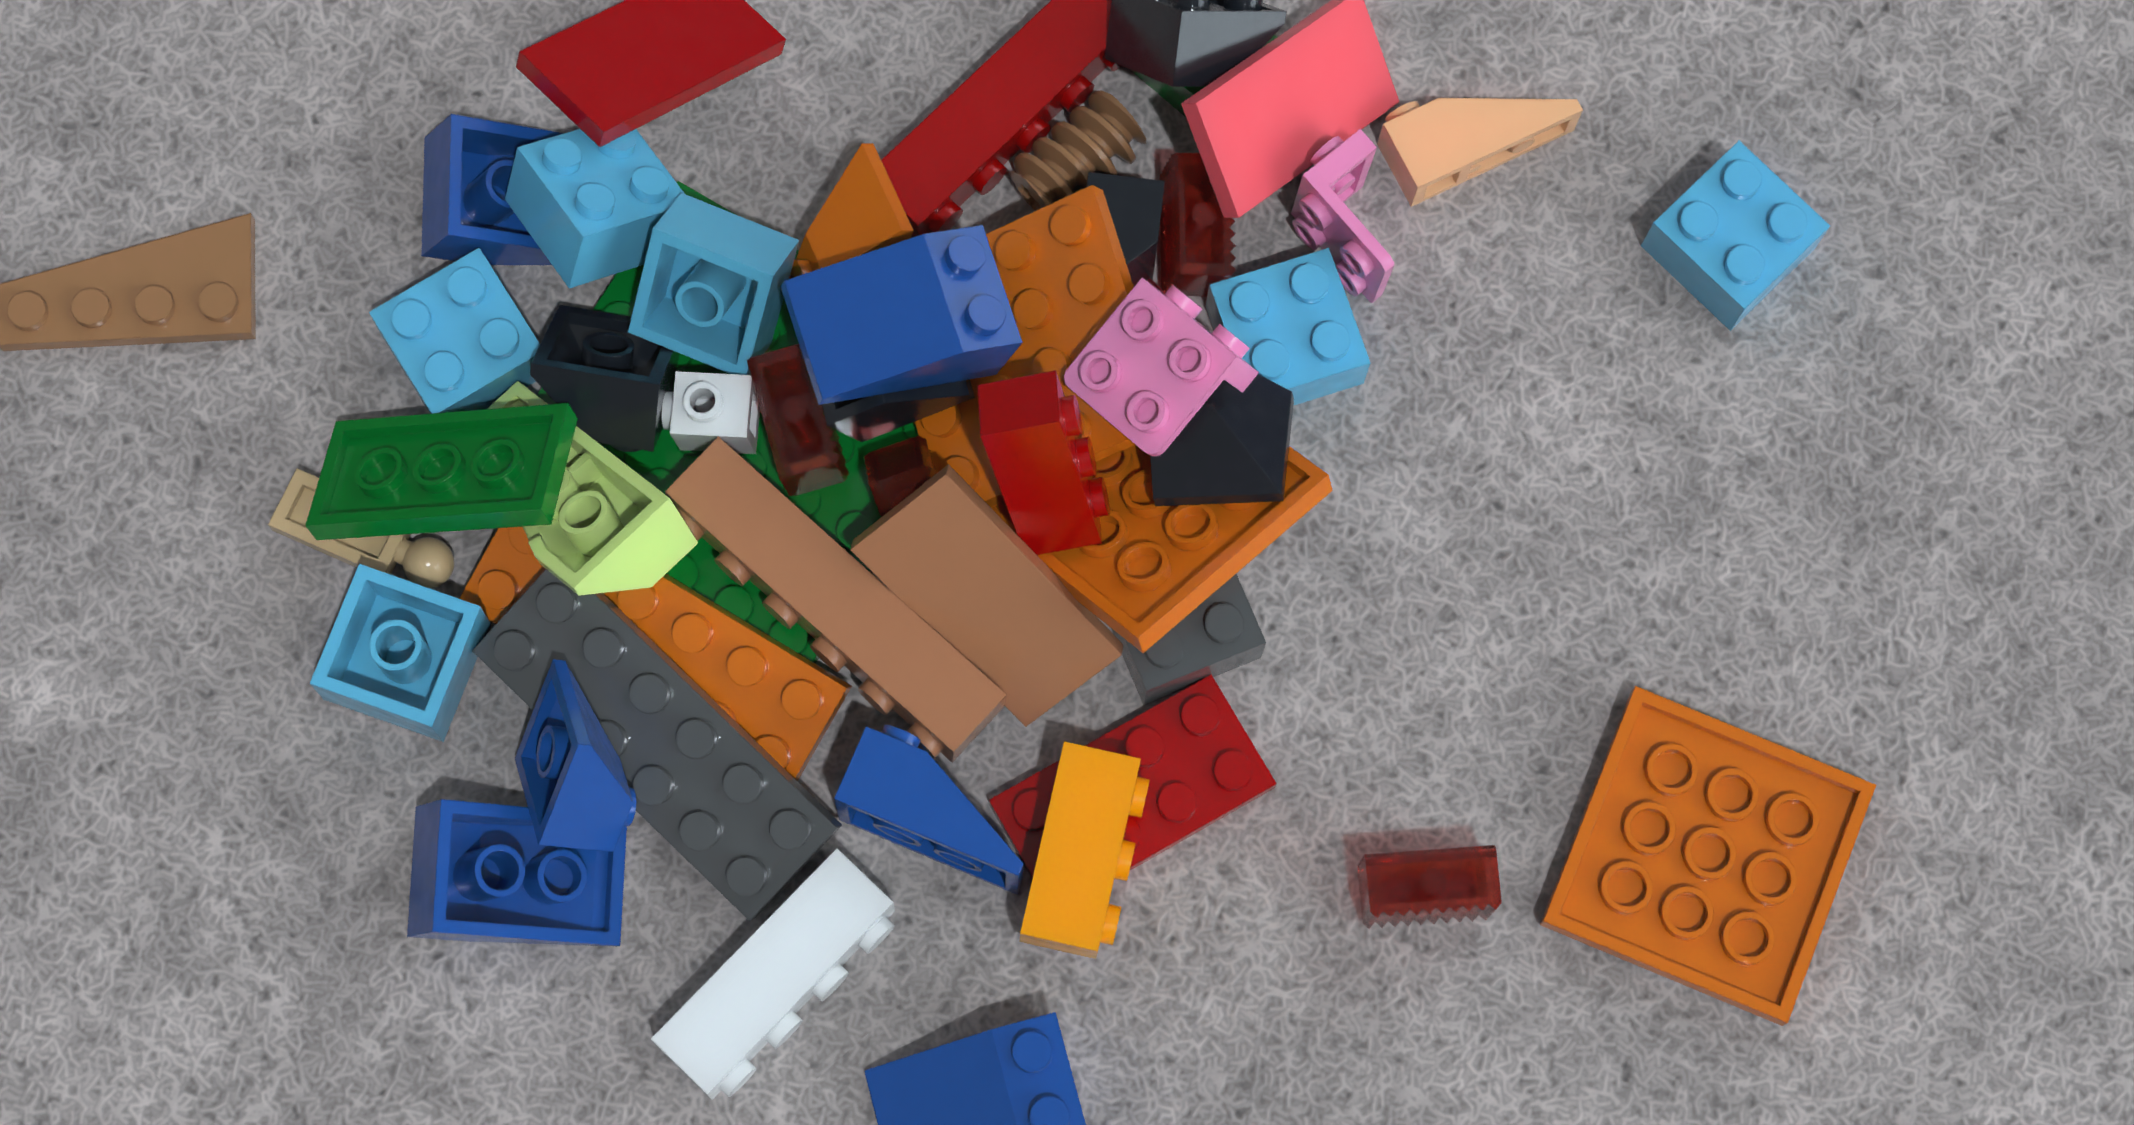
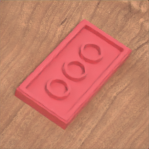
(1288, 101)

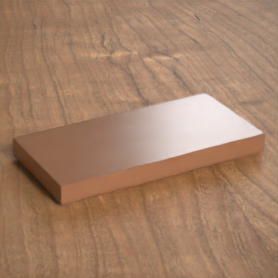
(987, 594)

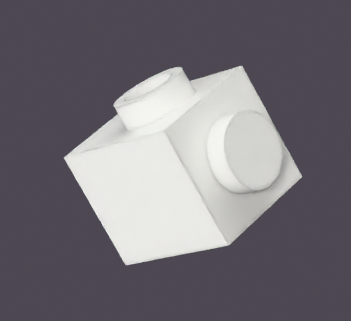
(710, 408)

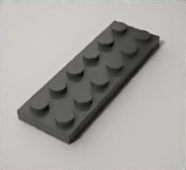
(682, 754)

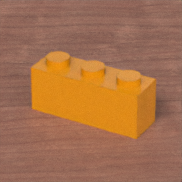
(1083, 851)

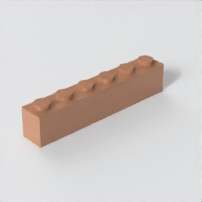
(835, 602)

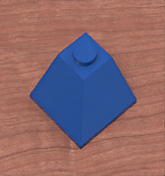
(572, 770)

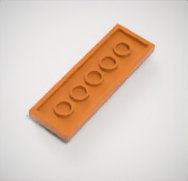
(753, 677)

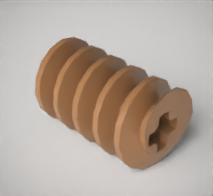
(1076, 150)

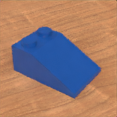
(466, 190)
(903, 317)
(913, 803)
(490, 881)
(985, 1079)

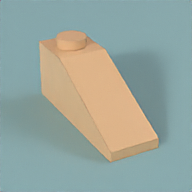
(1462, 138)

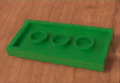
(442, 472)

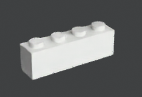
(775, 975)

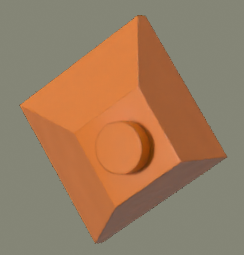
(856, 216)

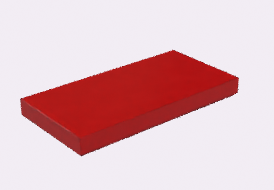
(646, 60)

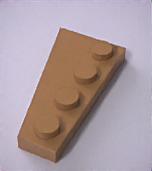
(151, 293)

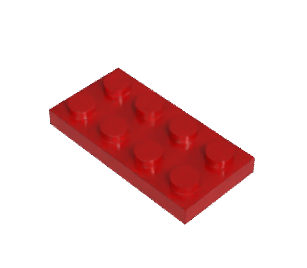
(1196, 767)

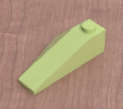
(608, 520)

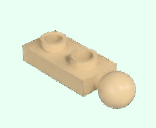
(423, 561)

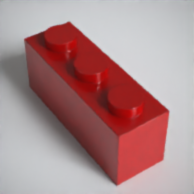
(1042, 462)

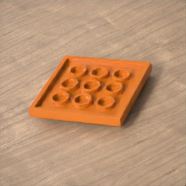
(1062, 286)
(1170, 558)
(1708, 855)

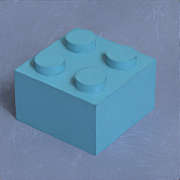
(589, 202)
(1734, 235)
(712, 285)
(1294, 325)
(459, 336)
(400, 652)

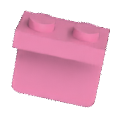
(1328, 223)
(1156, 366)

